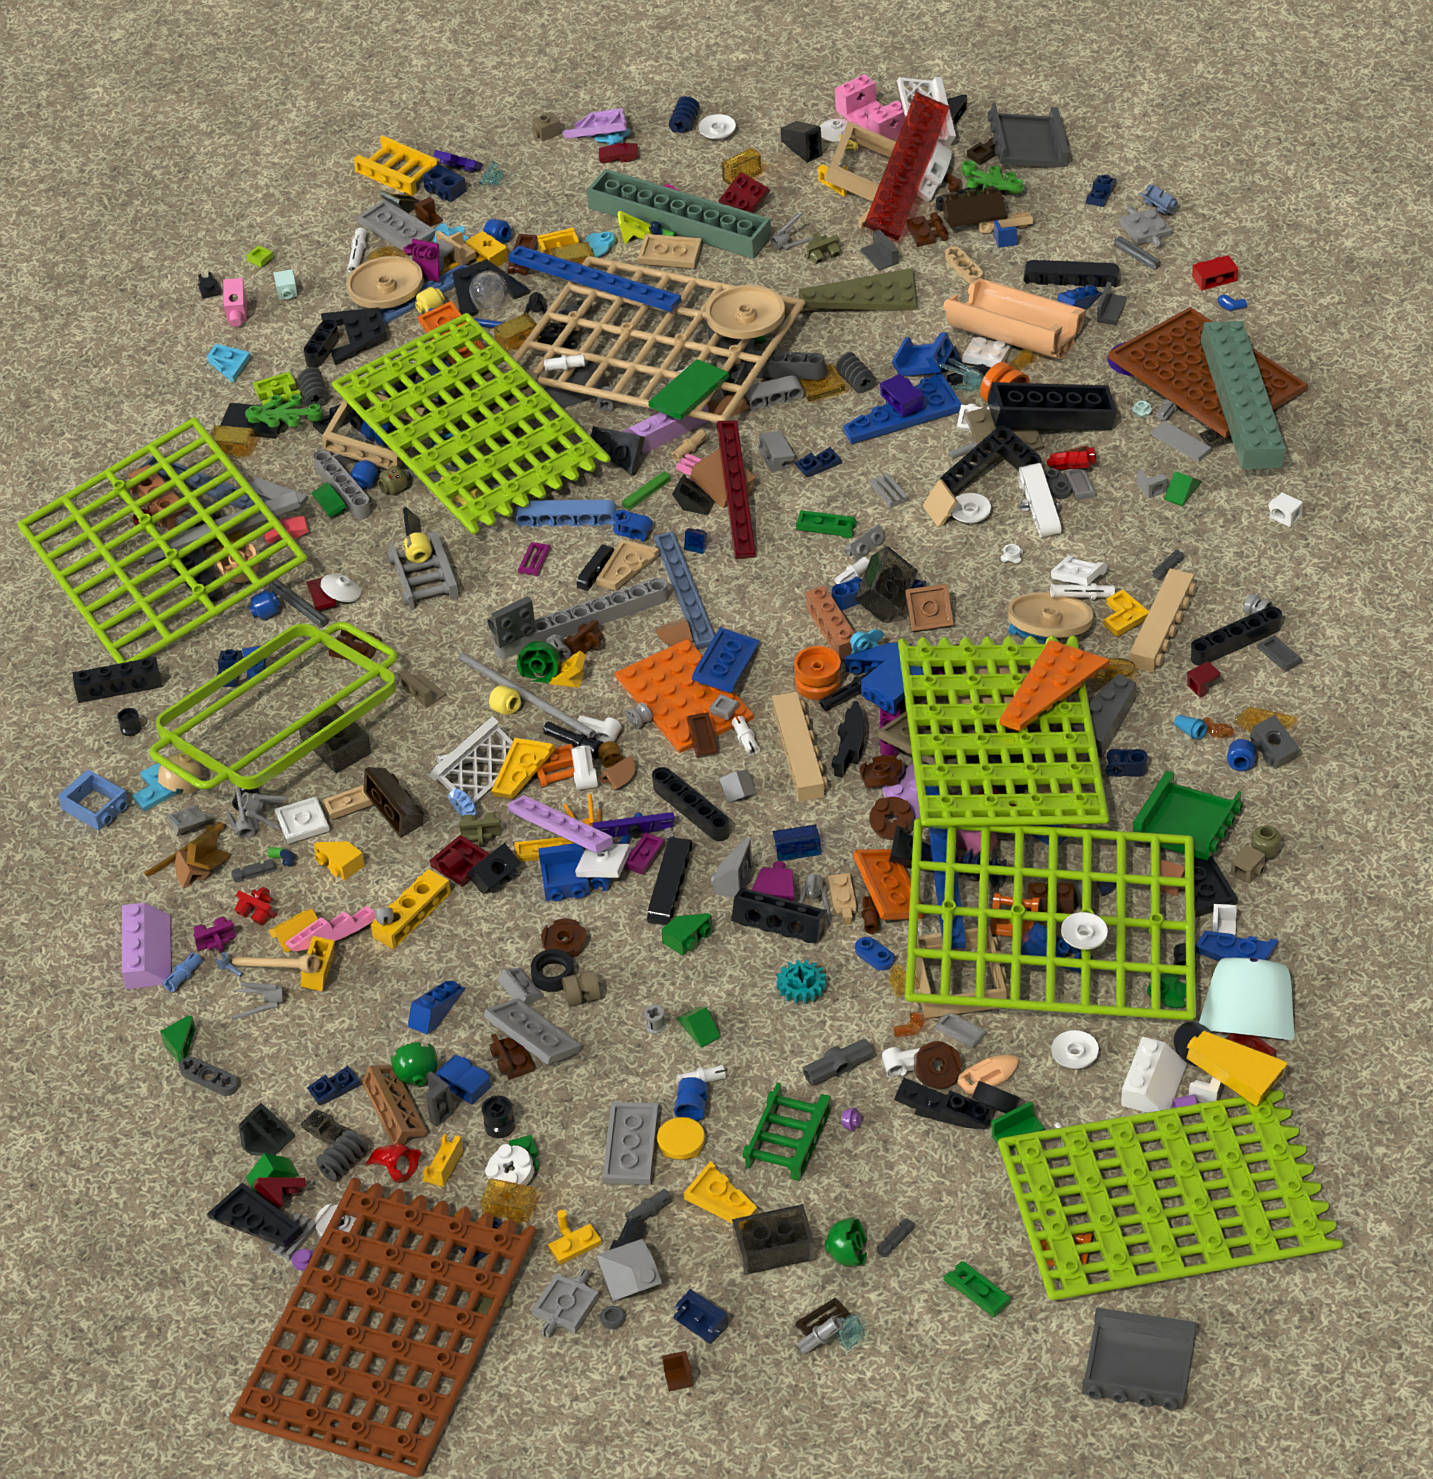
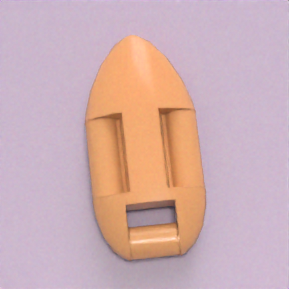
(991, 1071)

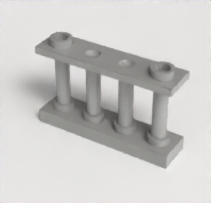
(439, 560)

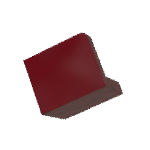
(1200, 676)

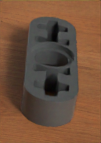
(203, 1069)

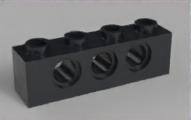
(117, 679)
(789, 911)

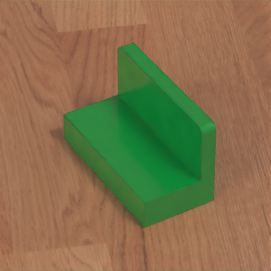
(1016, 1123)

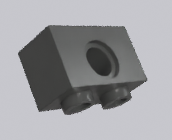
(1273, 731)

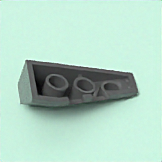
(579, 376)

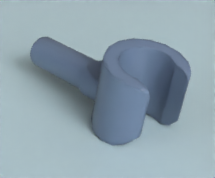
(226, 964)

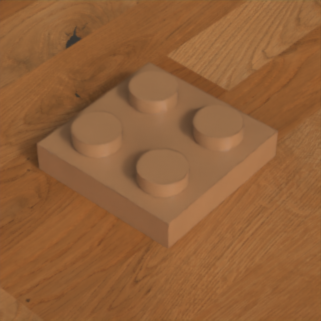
(929, 607)

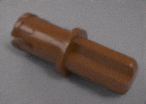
(870, 915)

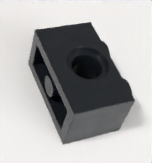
(482, 873)

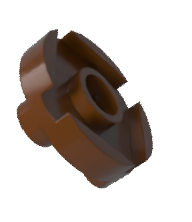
(882, 771)
(885, 807)
(565, 927)
(948, 1071)

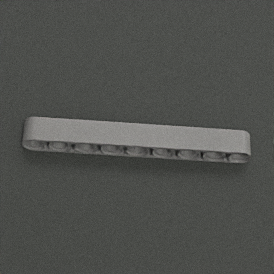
(604, 609)

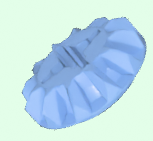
(462, 802)

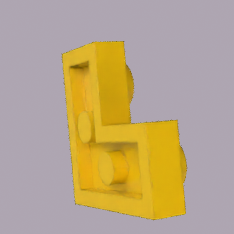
(1128, 613)

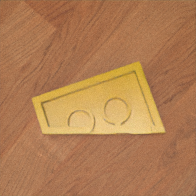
(520, 765)
(718, 1196)

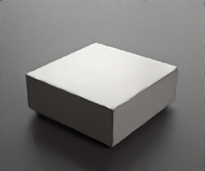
(724, 707)

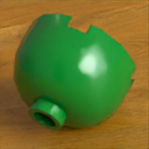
(536, 658)
(414, 1063)
(844, 1239)

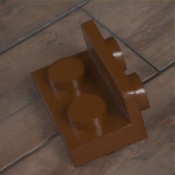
(512, 1057)

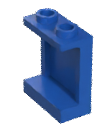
(922, 358)
(885, 684)
(559, 873)

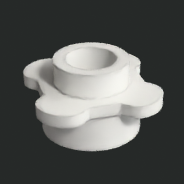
(1012, 553)

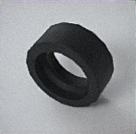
(547, 957)
(995, 1097)

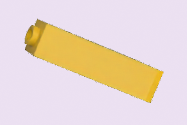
(1236, 1066)

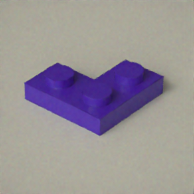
(453, 161)

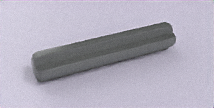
(1137, 252)

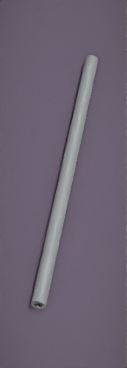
(527, 695)

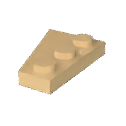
(625, 563)

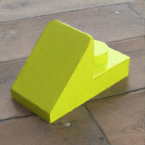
(632, 226)

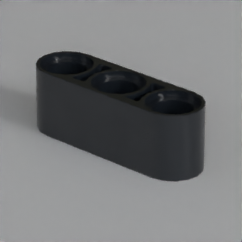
(321, 343)

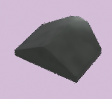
(403, 200)
(692, 497)
(263, 1132)

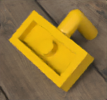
(572, 1243)

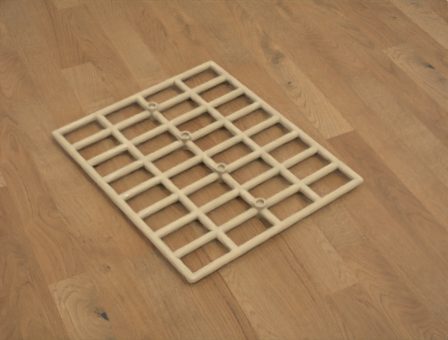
(627, 332)

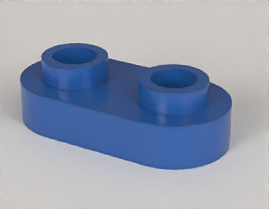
(873, 952)

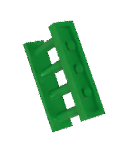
(804, 1146)

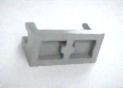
(775, 450)

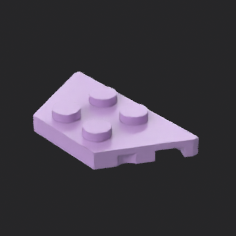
(598, 123)
(905, 789)

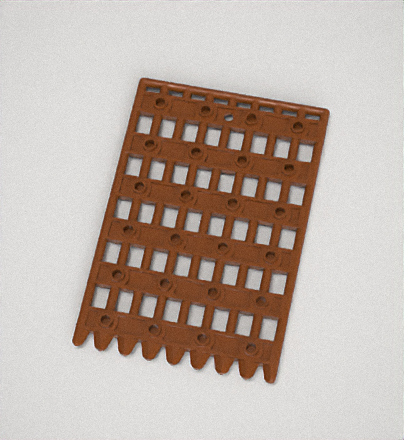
(377, 1342)

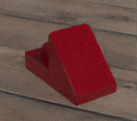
(272, 1188)

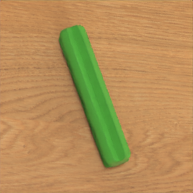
(646, 490)

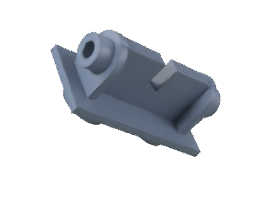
(1153, 196)

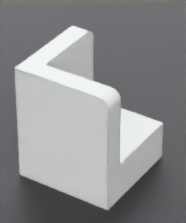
(1224, 918)
(1205, 1091)

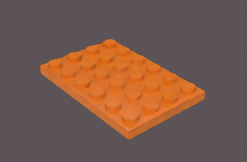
(671, 694)

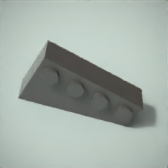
(1109, 710)

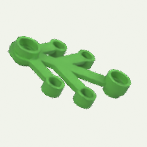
(994, 178)
(283, 412)

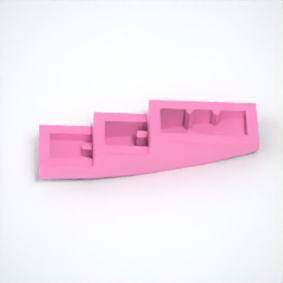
(335, 929)

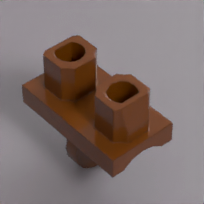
(586, 638)

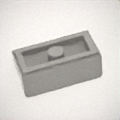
(519, 985)

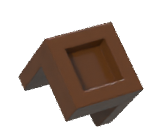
(426, 212)
(677, 1371)

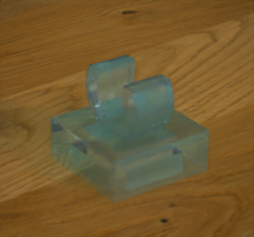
(491, 175)
(851, 1331)

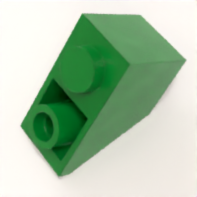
(686, 931)

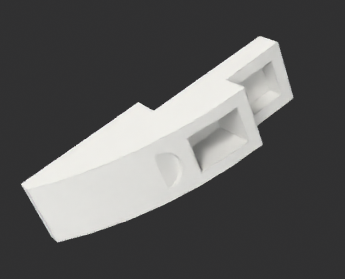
(934, 172)

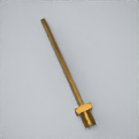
(217, 828)

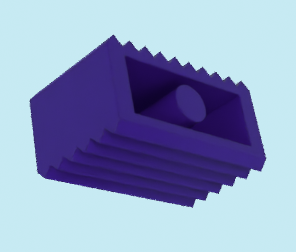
(902, 395)

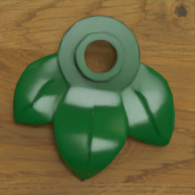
(1172, 991)

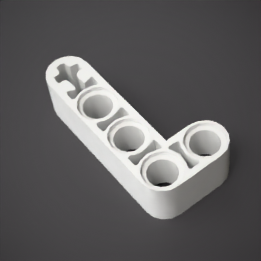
(1036, 489)

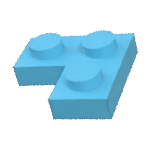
(155, 792)

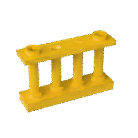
(390, 177)

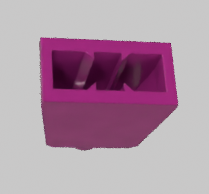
(775, 881)

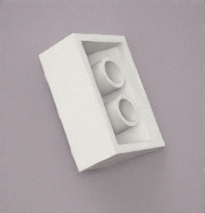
(1153, 1077)

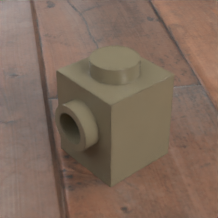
(546, 126)
(1248, 864)

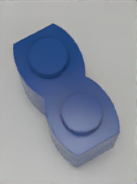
(464, 1079)

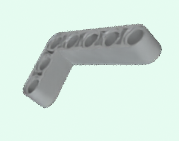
(330, 469)

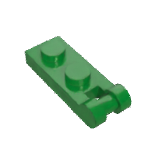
(826, 523)
(977, 1289)

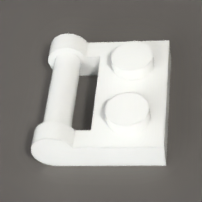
(1078, 571)

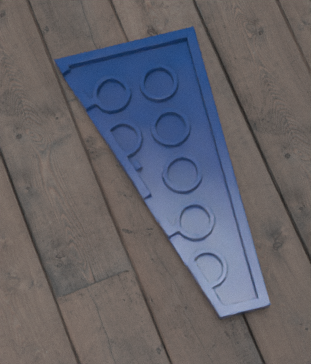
(937, 402)

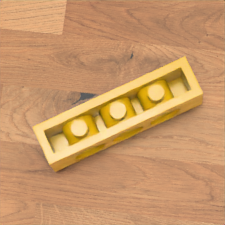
(412, 908)

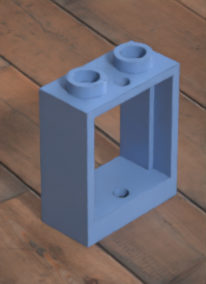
(86, 784)

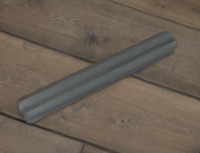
(299, 603)

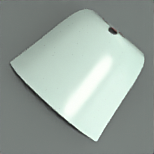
(1250, 999)

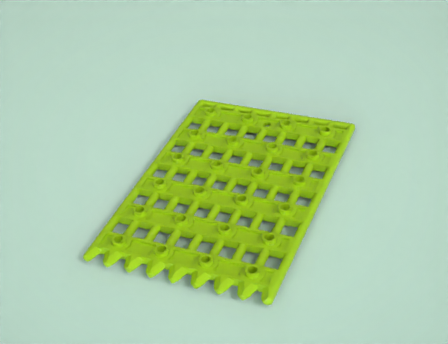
(461, 408)
(992, 808)
(1147, 1201)

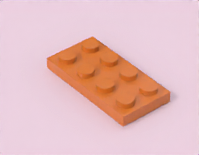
(440, 316)
(886, 883)

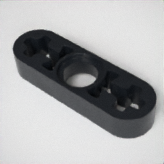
(594, 567)

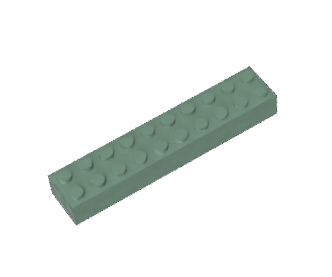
(680, 212)
(1242, 395)

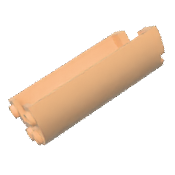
(1016, 318)

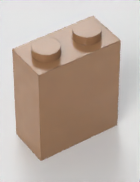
(709, 477)

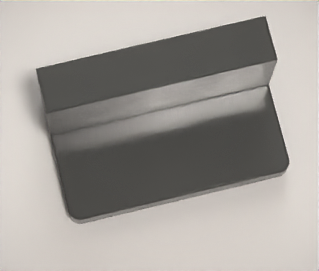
(881, 252)
(1110, 306)
(438, 1100)

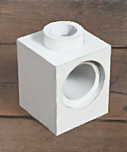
(1285, 509)

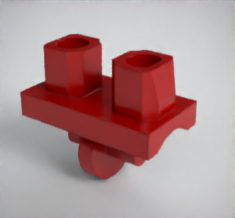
(262, 910)

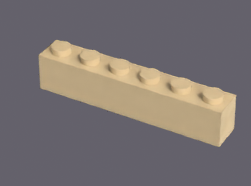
(1162, 620)
(798, 746)

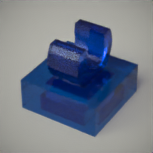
(695, 540)

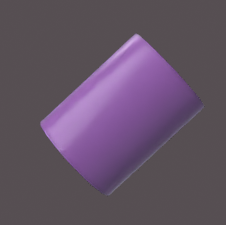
(1184, 1101)

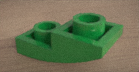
(329, 500)

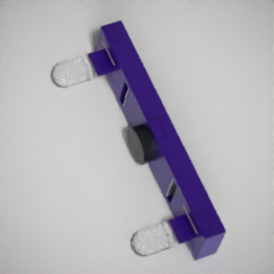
(638, 825)

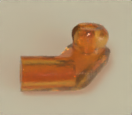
(911, 1027)

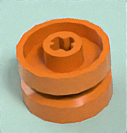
(1001, 373)
(817, 672)

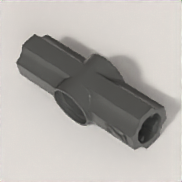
(838, 1061)

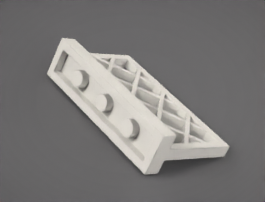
(936, 92)
(462, 753)

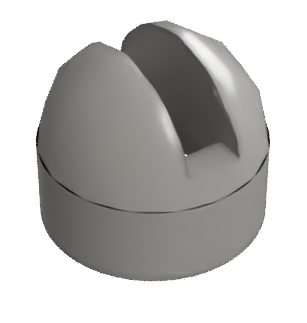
(384, 914)

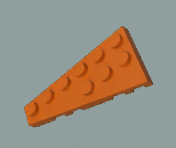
(1051, 679)

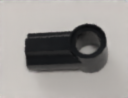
(632, 1231)

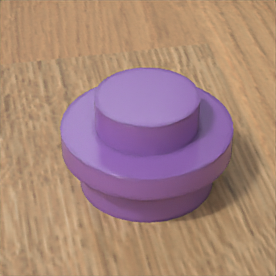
(851, 1119)
(301, 1258)

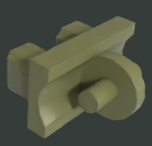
(821, 245)
(481, 828)

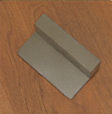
(420, 688)

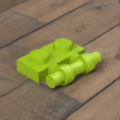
(276, 385)

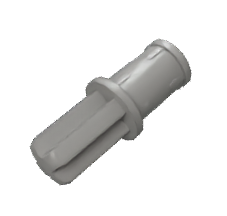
(1166, 410)
(820, 1334)

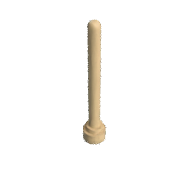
(307, 963)

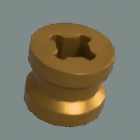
(609, 754)

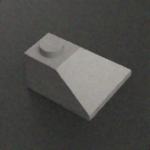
(733, 870)
(628, 1269)

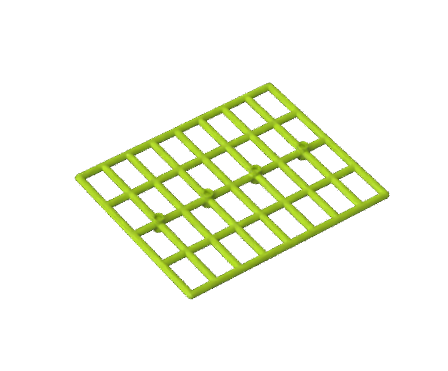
(173, 557)
(1017, 915)

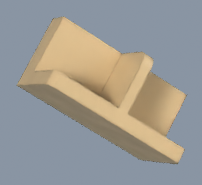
(462, 253)

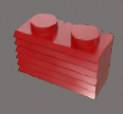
(1215, 272)

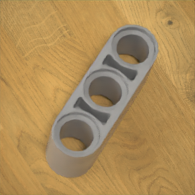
(774, 392)

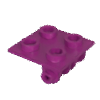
(426, 256)

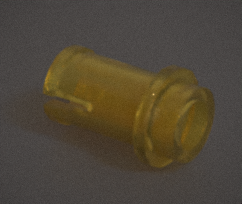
(1024, 357)

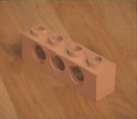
(160, 502)
(830, 620)

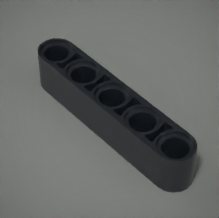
(1071, 273)
(1236, 635)
(691, 804)
(669, 880)

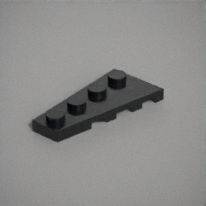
(205, 577)
(255, 1216)

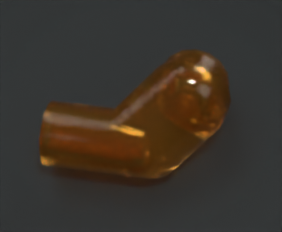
(1218, 730)

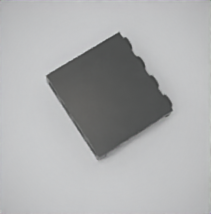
(1029, 138)
(1139, 1359)

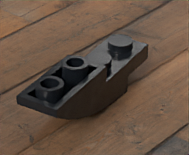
(851, 740)
(949, 1108)

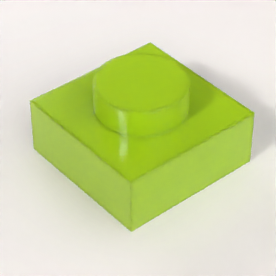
(259, 256)

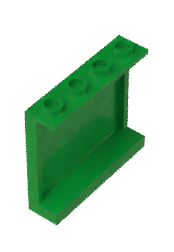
(1187, 812)

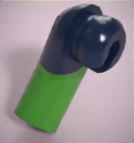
(657, 230)
(282, 853)

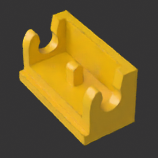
(556, 239)
(444, 1161)

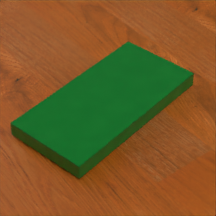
(688, 389)

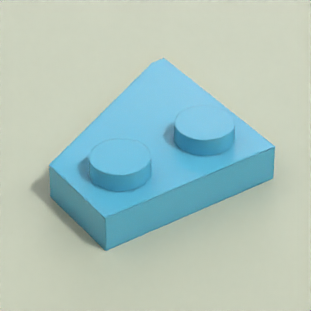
(228, 360)

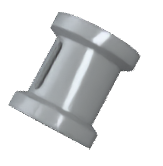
(605, 404)
(565, 651)
(651, 1017)

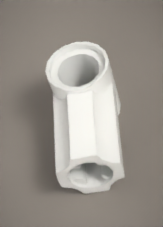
(604, 730)
(584, 773)
(898, 1061)

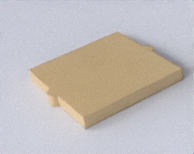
(940, 503)

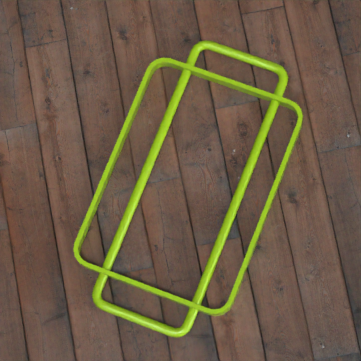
(251, 782)

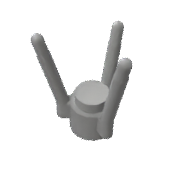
(781, 238)
(254, 802)
(245, 825)
(814, 888)
(272, 994)

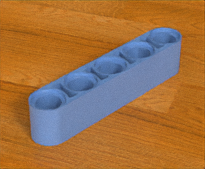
(566, 513)

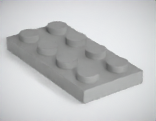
(395, 225)
(532, 1031)
(630, 1143)

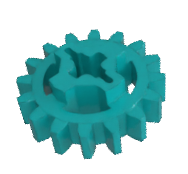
(790, 983)

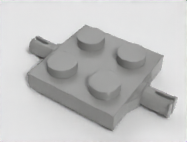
(1145, 227)
(565, 1303)

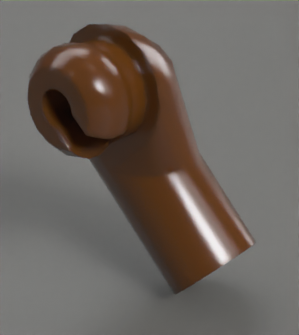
(955, 183)

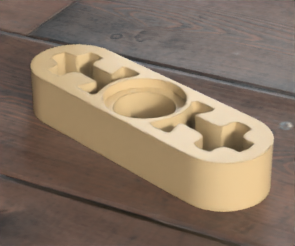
(963, 259)

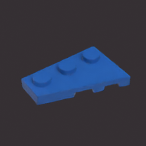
(1226, 945)

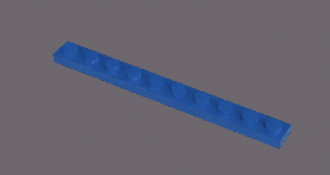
(595, 278)
(938, 845)

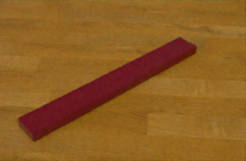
(736, 490)

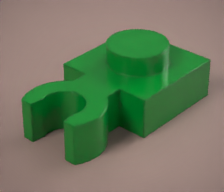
(528, 1144)

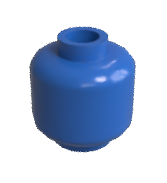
(498, 229)
(365, 474)
(264, 605)
(1241, 755)

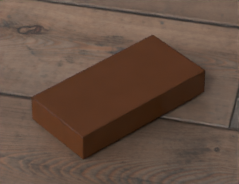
(702, 735)

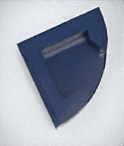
(1106, 887)

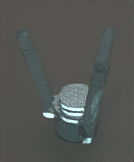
(971, 377)

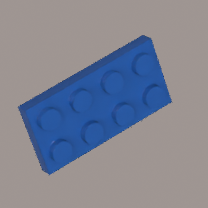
(725, 660)

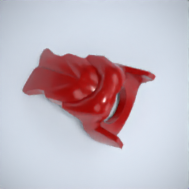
(388, 1157)

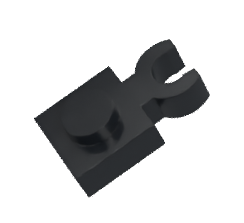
(208, 286)

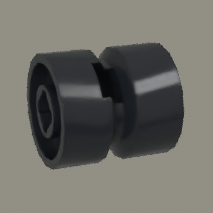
(498, 1116)

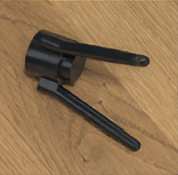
(536, 303)

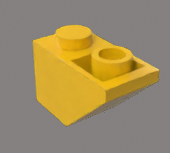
(340, 858)

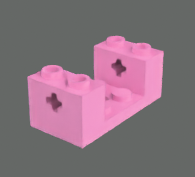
(858, 105)

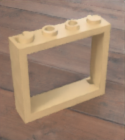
(847, 179)
(358, 449)
(934, 941)

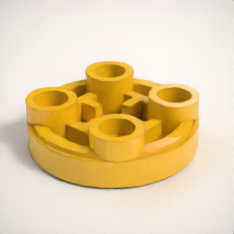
(681, 1138)

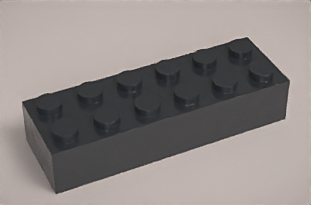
(1051, 406)

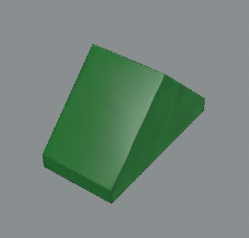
(1181, 488)
(699, 1025)
(178, 1037)
(271, 1166)

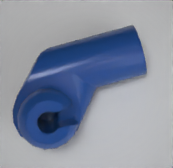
(1230, 304)

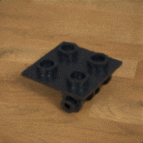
(552, 332)

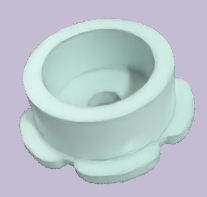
(1142, 409)

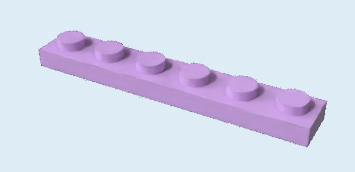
(560, 824)

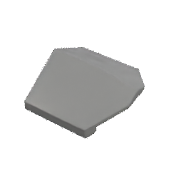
(188, 819)

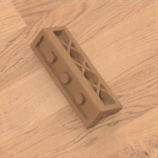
(387, 1103)

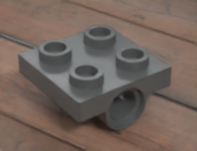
(512, 622)

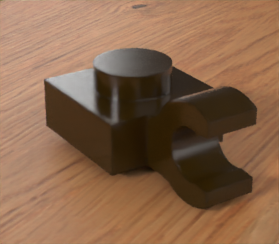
(981, 152)

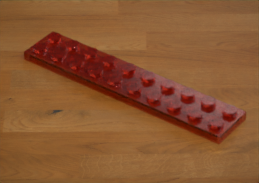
(906, 166)

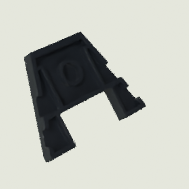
(464, 276)
(363, 329)

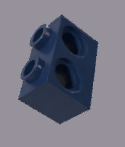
(444, 183)

